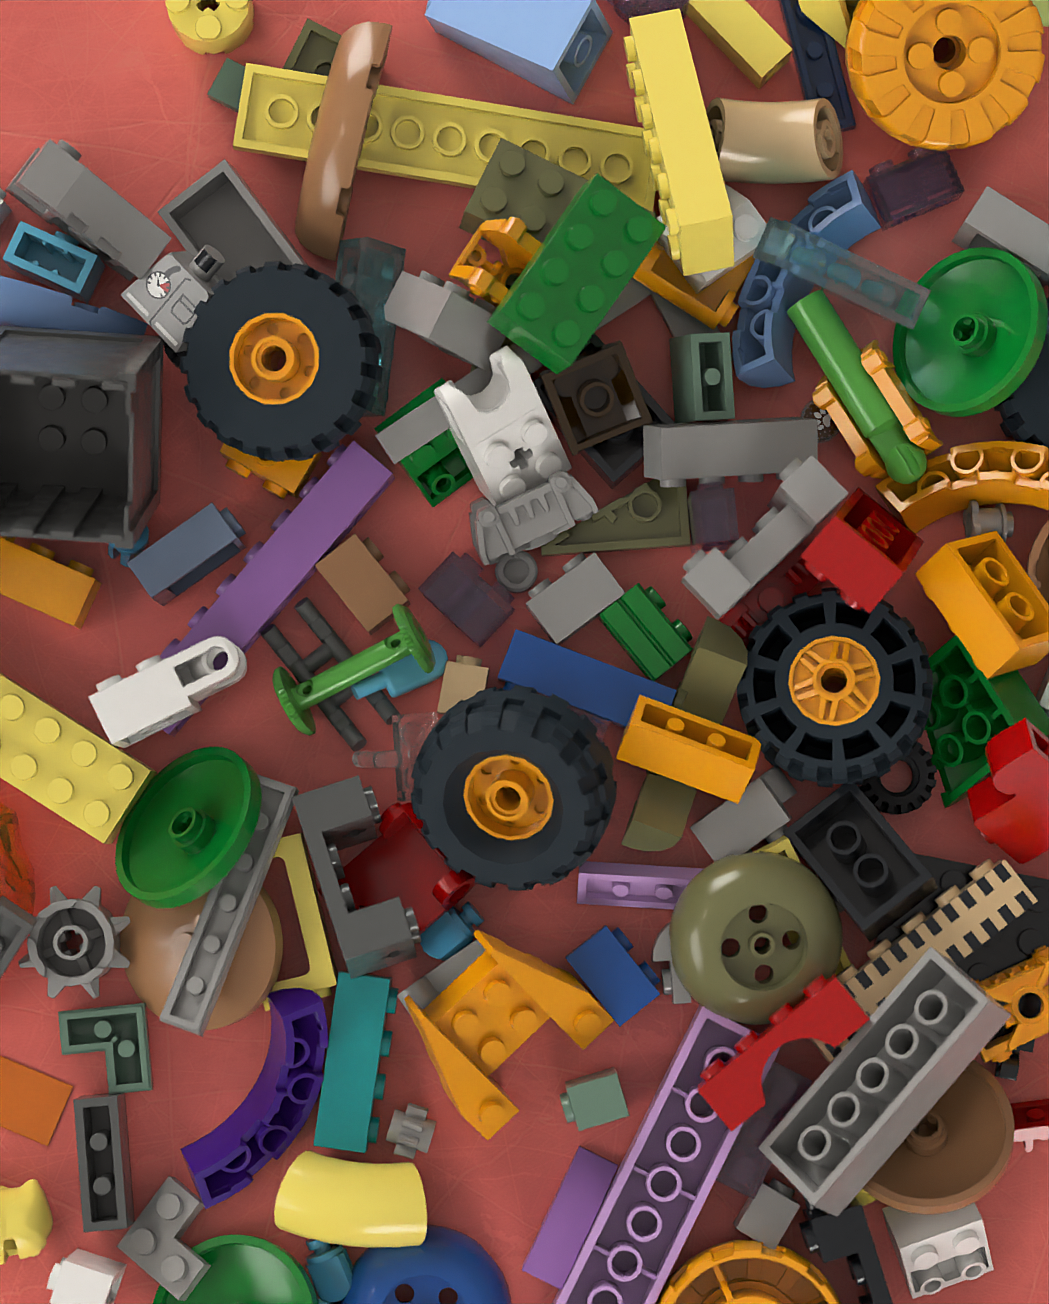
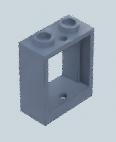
(188, 553)

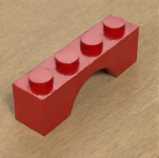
(824, 1014)

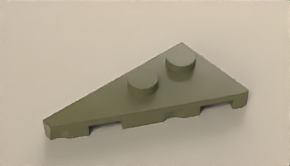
(640, 520)

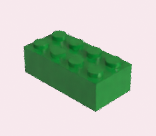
(577, 274)

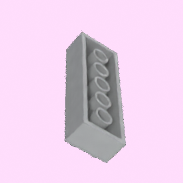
(883, 1082)

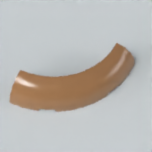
(340, 137)

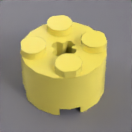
(208, 29)

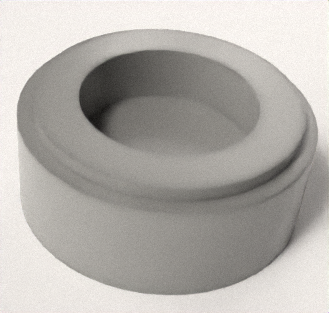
(516, 572)

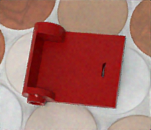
(406, 868)

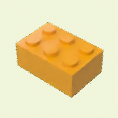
(988, 603)

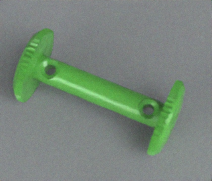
(300, 698)

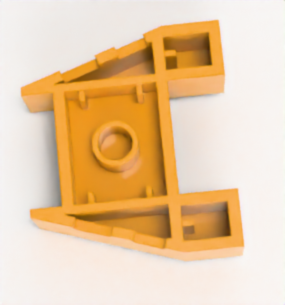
(490, 1016)

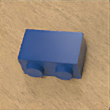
(613, 974)

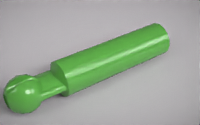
(841, 363)

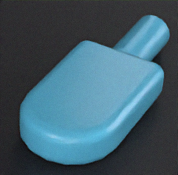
(402, 675)

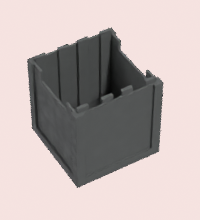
(79, 434)

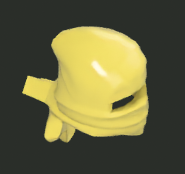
(23, 1220)

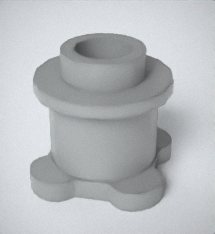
(986, 520)

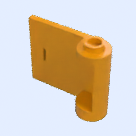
(710, 305)

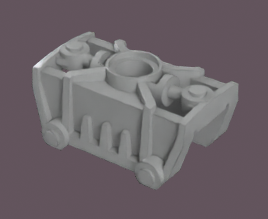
(529, 517)

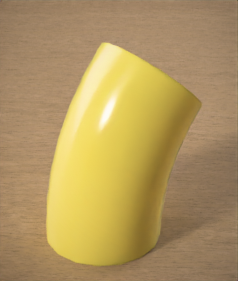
(352, 1202)

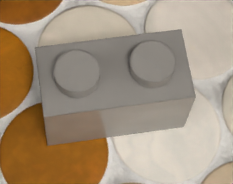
(574, 598)

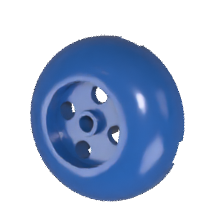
(440, 1262)

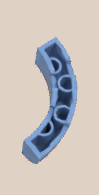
(41, 307)
(764, 331)

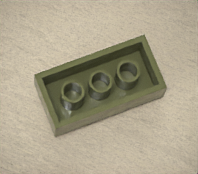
(523, 188)

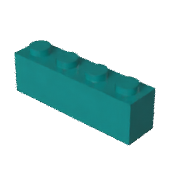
(353, 1062)

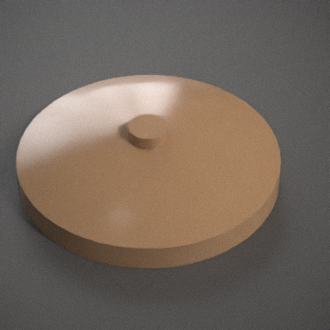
(159, 940)
(952, 1151)

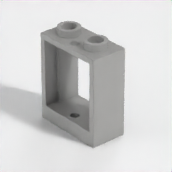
(1007, 227)

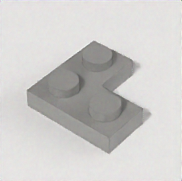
(156, 1242)

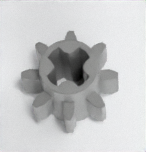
(411, 1131)

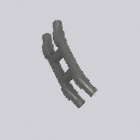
(304, 669)

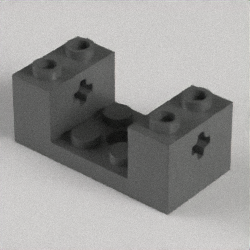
(335, 820)

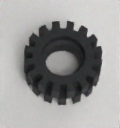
(914, 795)

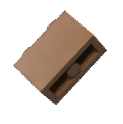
(363, 583)

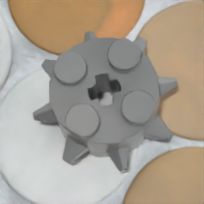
(97, 953)

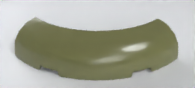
(706, 692)

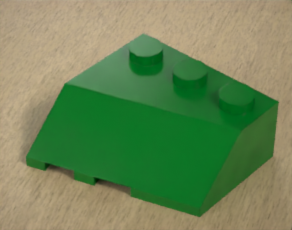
(969, 713)

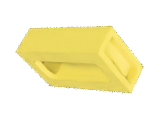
(311, 918)

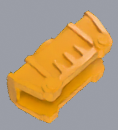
(515, 249)
(914, 424)
(1009, 987)

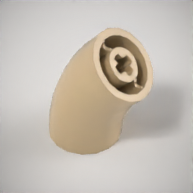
(776, 140)

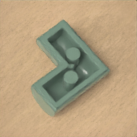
(118, 1032)

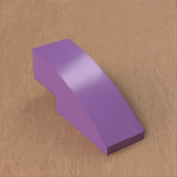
(569, 1218)

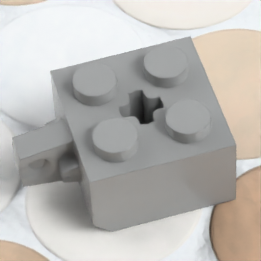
(444, 317)

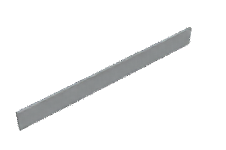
(429, 420)

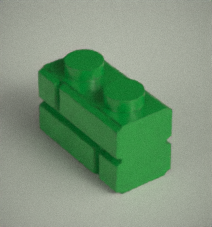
(646, 631)

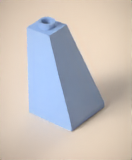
(537, 40)

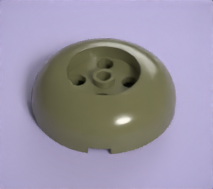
(718, 908)

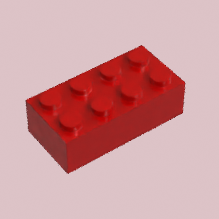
(862, 551)

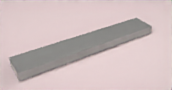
(226, 917)

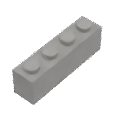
(726, 449)

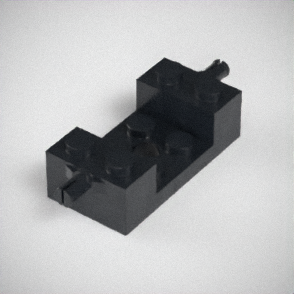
(848, 1238)

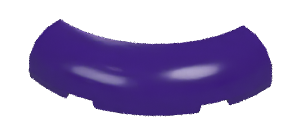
(275, 1105)

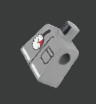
(173, 290)

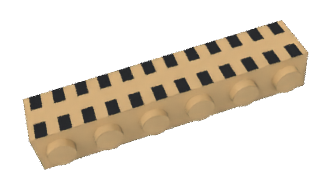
(954, 929)

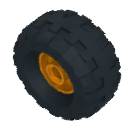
(514, 788)

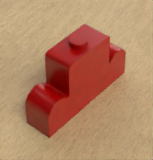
(1014, 800)

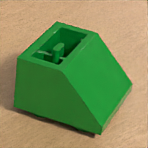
(436, 466)

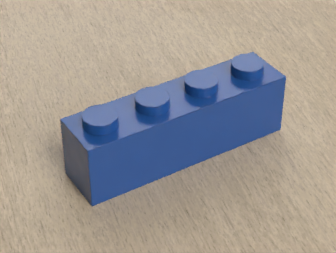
(577, 679)

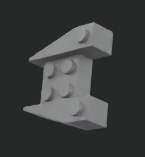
(87, 209)
(795, 510)

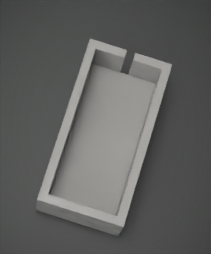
(231, 219)

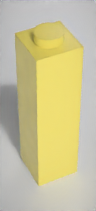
(741, 37)

